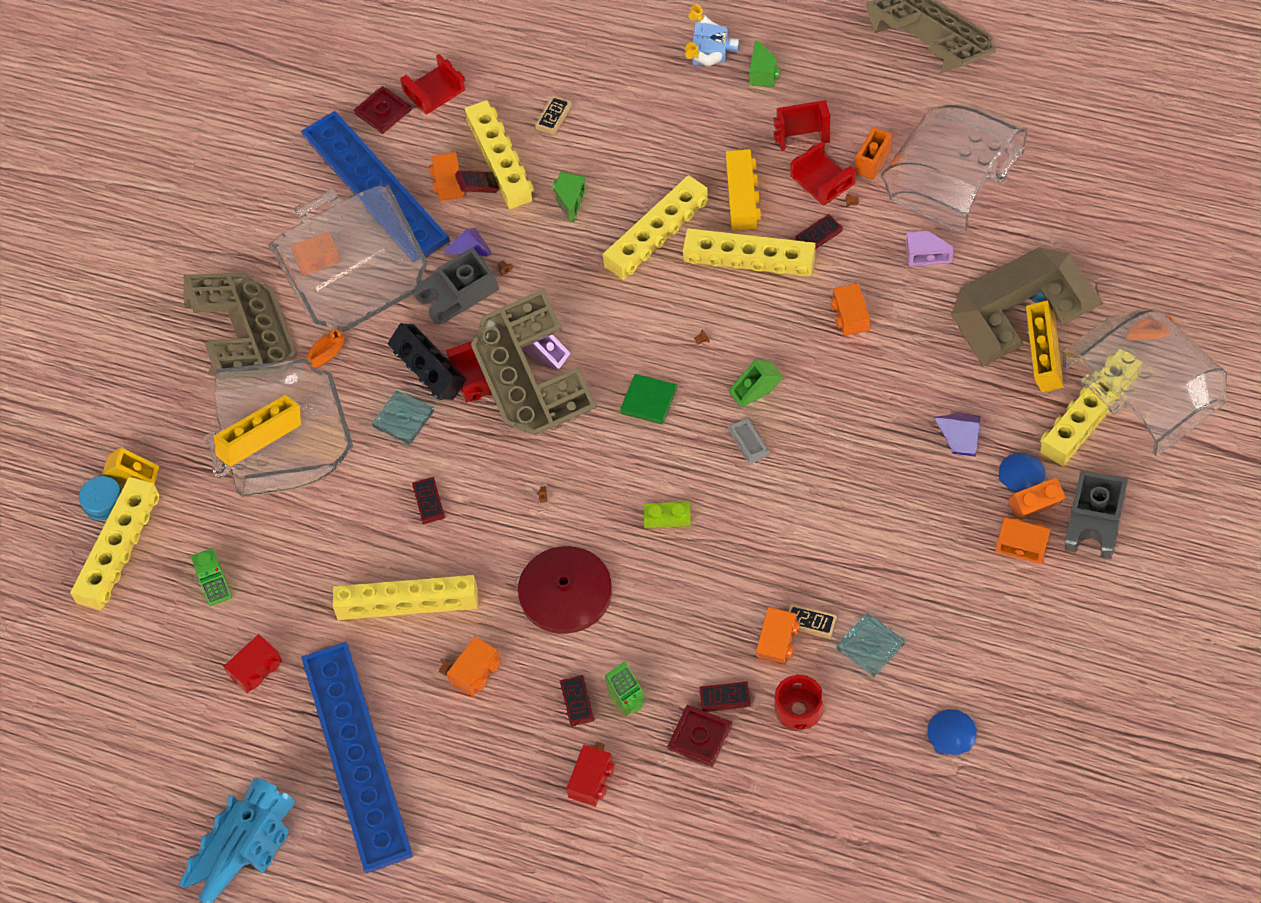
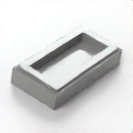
(748, 441)

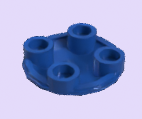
(1021, 471)
(951, 732)

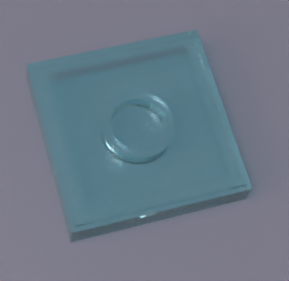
(403, 417)
(870, 644)

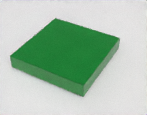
(648, 399)

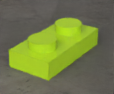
(667, 514)

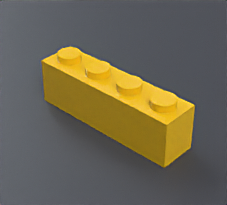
(741, 190)
(1044, 346)
(257, 430)

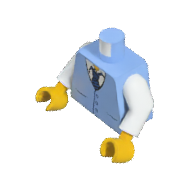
(709, 40)

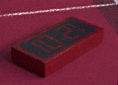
(477, 181)
(820, 231)
(428, 500)
(725, 696)
(576, 700)

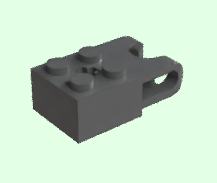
(456, 286)
(1096, 511)

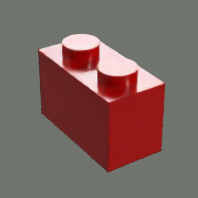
(253, 664)
(590, 775)

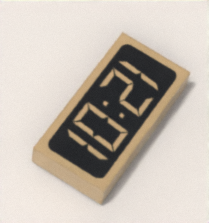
(553, 115)
(814, 621)

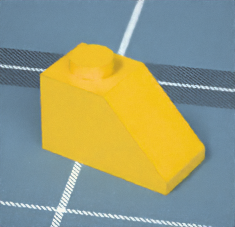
(125, 464)

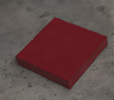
(382, 109)
(699, 735)

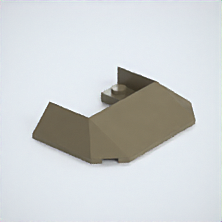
(944, 30)
(983, 301)
(254, 316)
(509, 375)

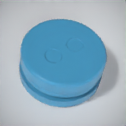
(99, 497)

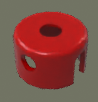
(788, 694)

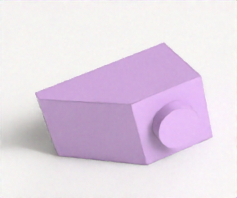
(927, 249)
(548, 351)

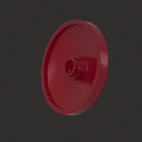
(565, 589)

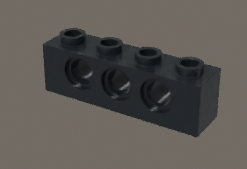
(426, 361)

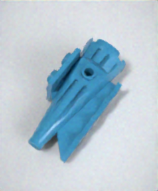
(240, 836)

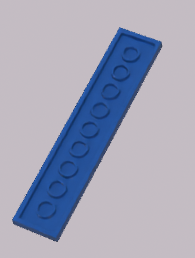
(363, 170)
(357, 758)

